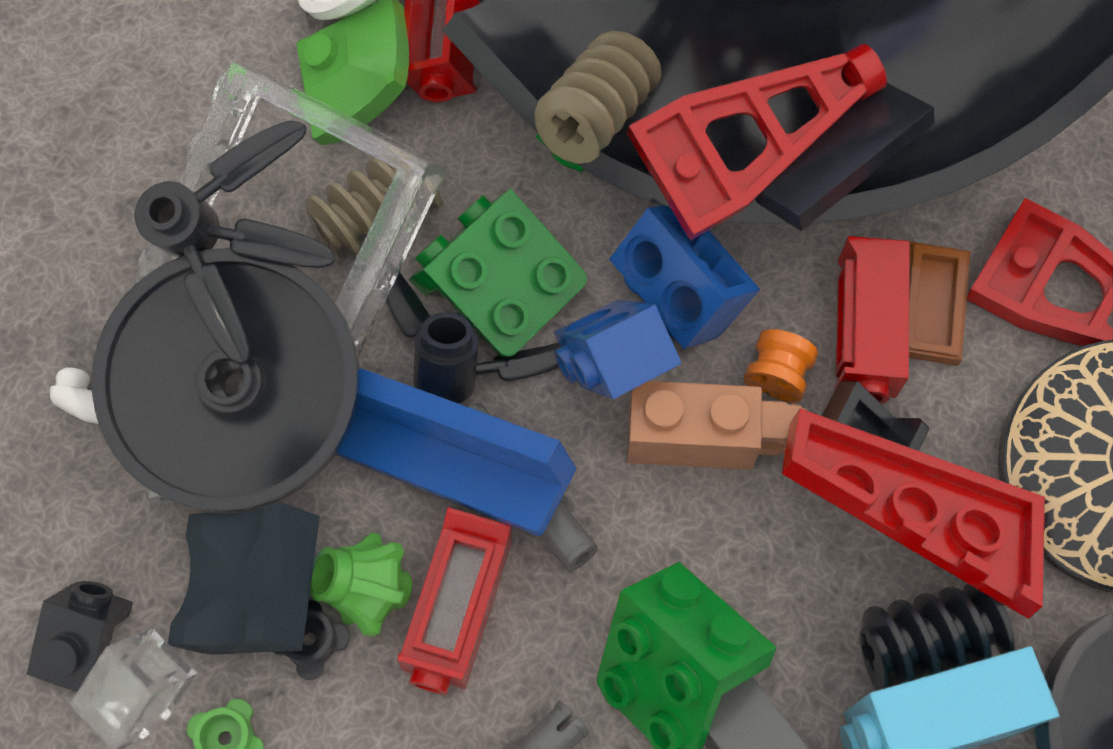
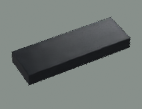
(846, 155)

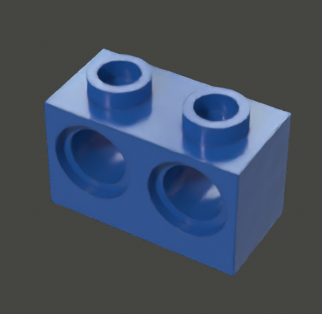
(675, 271)
(615, 348)

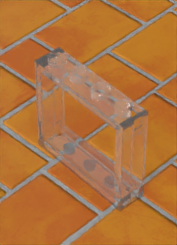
(398, 215)

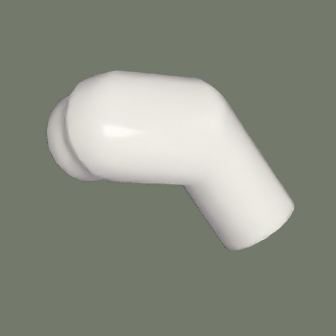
(72, 394)

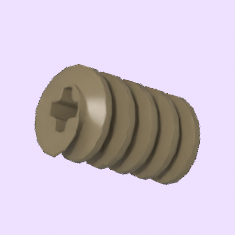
(596, 96)
(353, 211)

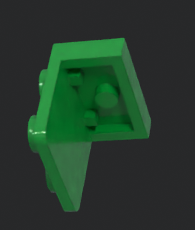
(501, 272)
(675, 656)

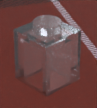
(132, 688)

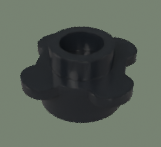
(329, 639)

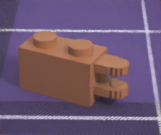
(705, 425)

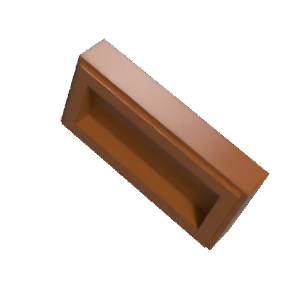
(937, 302)

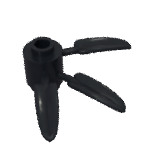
(184, 224)
(449, 349)

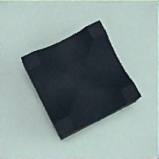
(247, 581)

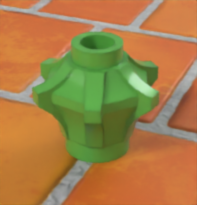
(362, 581)

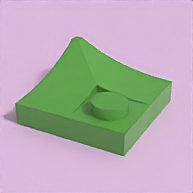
(357, 63)

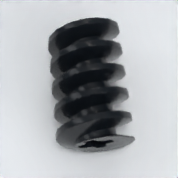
(933, 631)

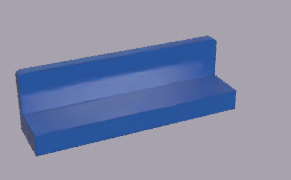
(458, 453)

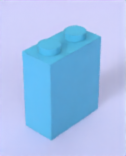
(954, 707)

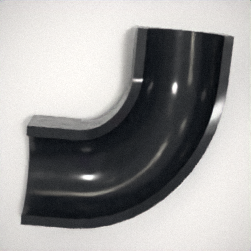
(992, 70)

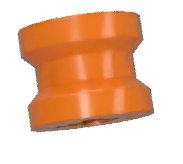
(781, 364)

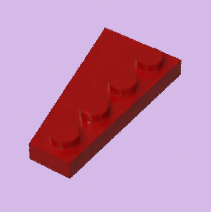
(937, 509)

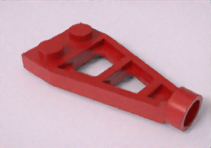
(689, 167)
(1022, 265)

